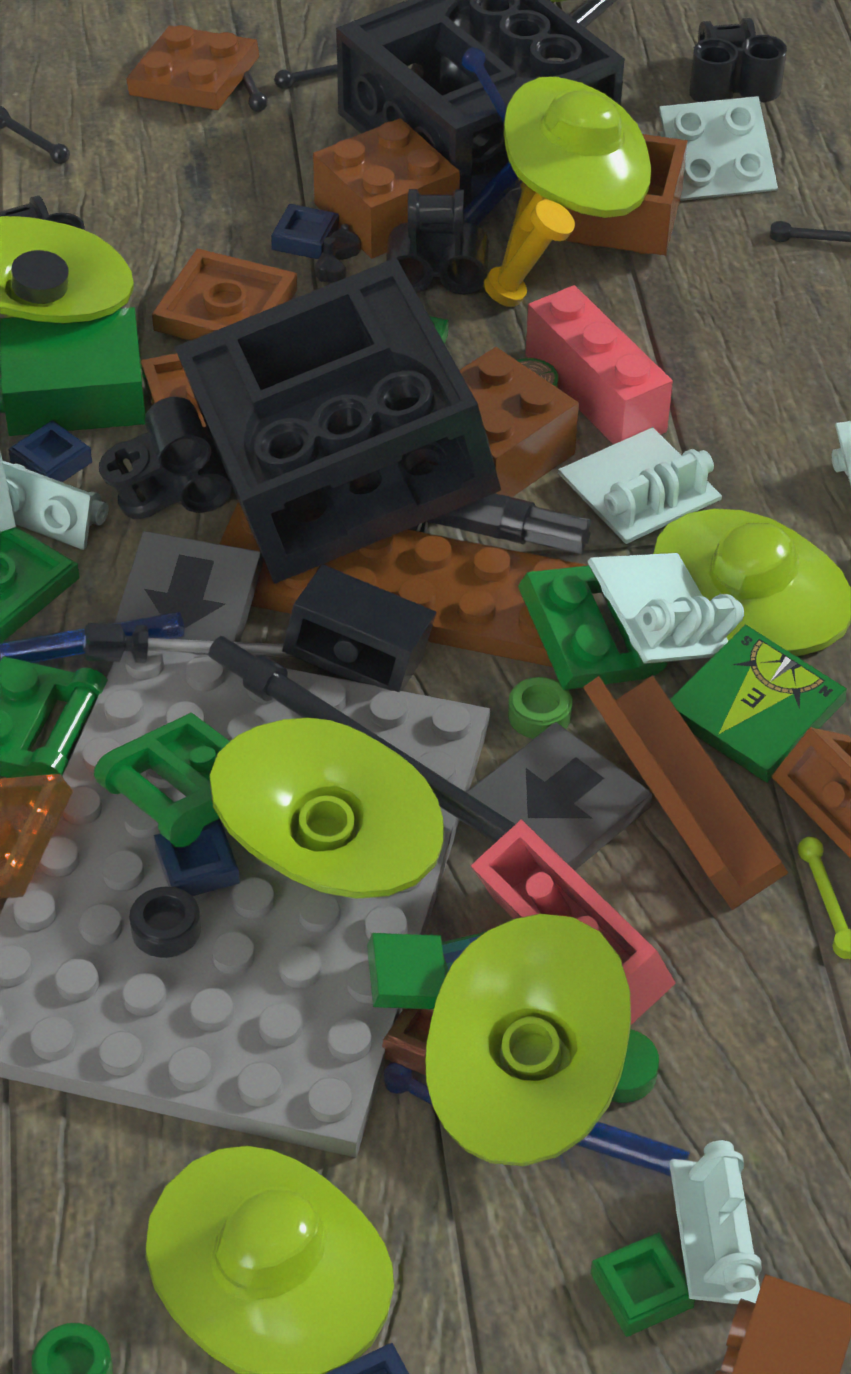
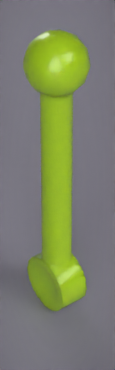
(811, 850)

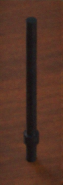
(270, 681)

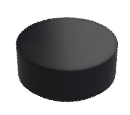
(39, 277)
(165, 922)

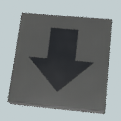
(199, 579)
(564, 794)

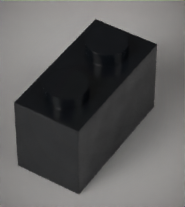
(358, 630)

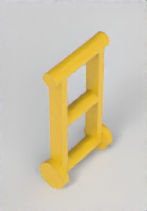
(533, 229)

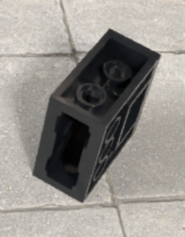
(442, 96)
(333, 400)

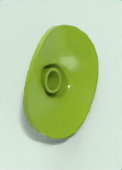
(576, 147)
(96, 278)
(776, 574)
(328, 807)
(528, 1039)
(268, 1264)

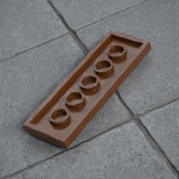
(461, 580)

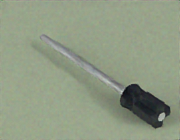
(109, 643)

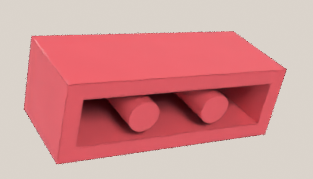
(598, 365)
(533, 879)

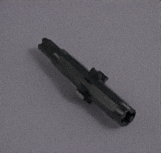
(509, 520)

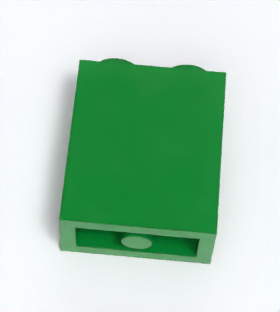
(71, 373)

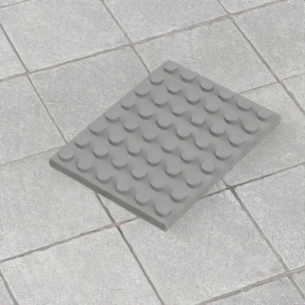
(273, 1003)

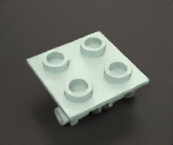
(724, 147)
(642, 483)
(664, 607)

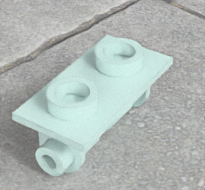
(53, 506)
(715, 1226)

